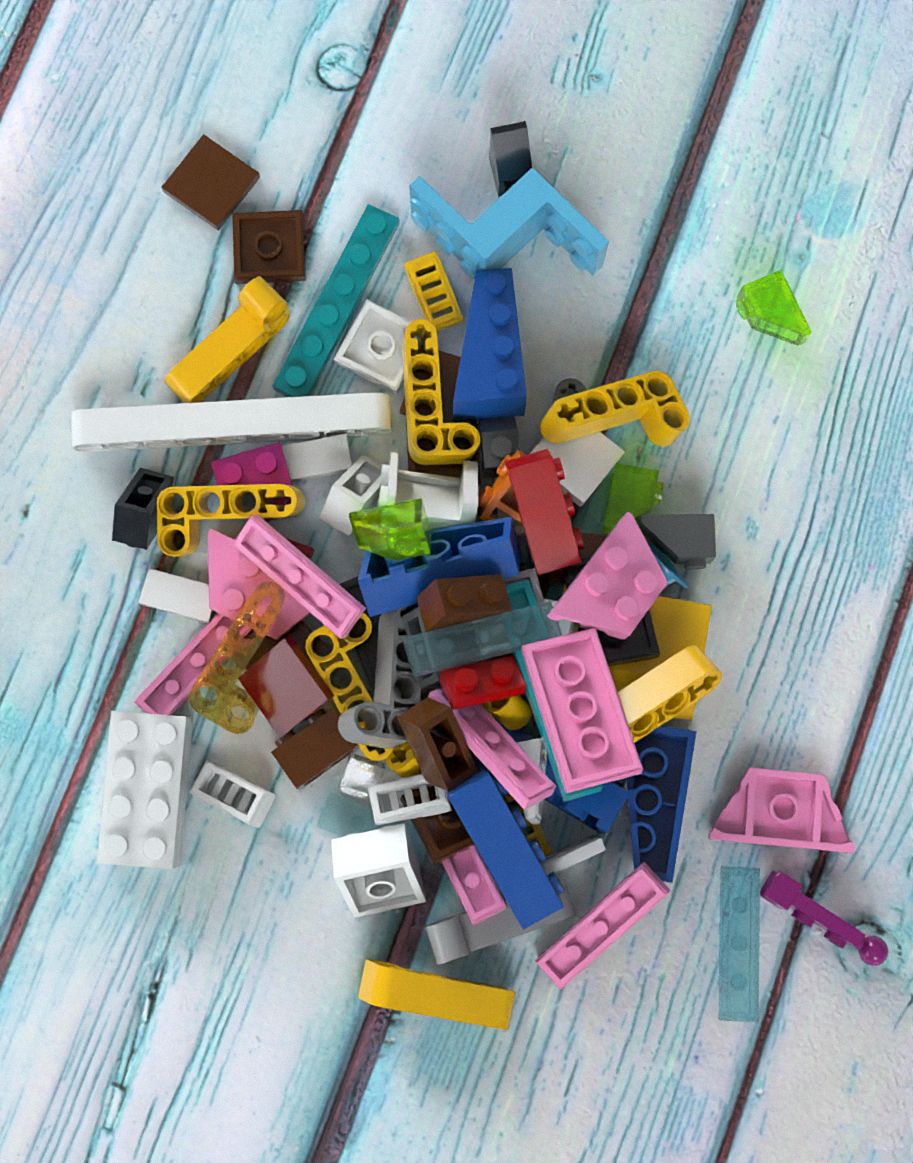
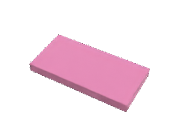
(581, 710)

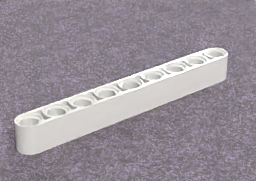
(230, 422)

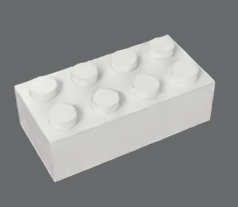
(145, 790)

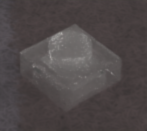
(360, 774)

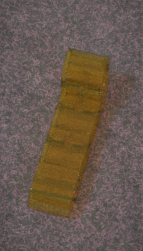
(241, 651)

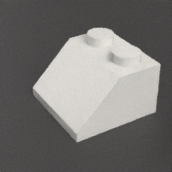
(377, 870)

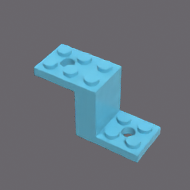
(508, 226)

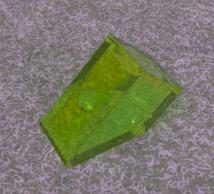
(773, 309)
(631, 491)
(393, 530)

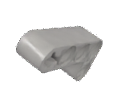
(386, 704)
(457, 937)

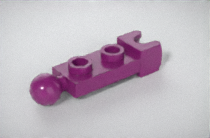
(784, 894)

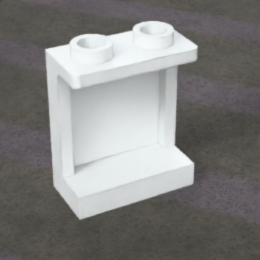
(445, 498)

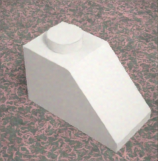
(352, 492)

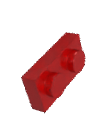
(482, 682)

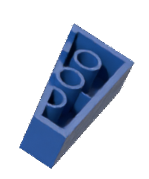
(491, 357)
(456, 551)
(660, 797)
(593, 810)
(506, 848)

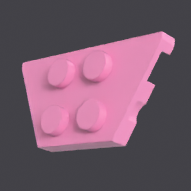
(234, 579)
(614, 584)
(783, 812)

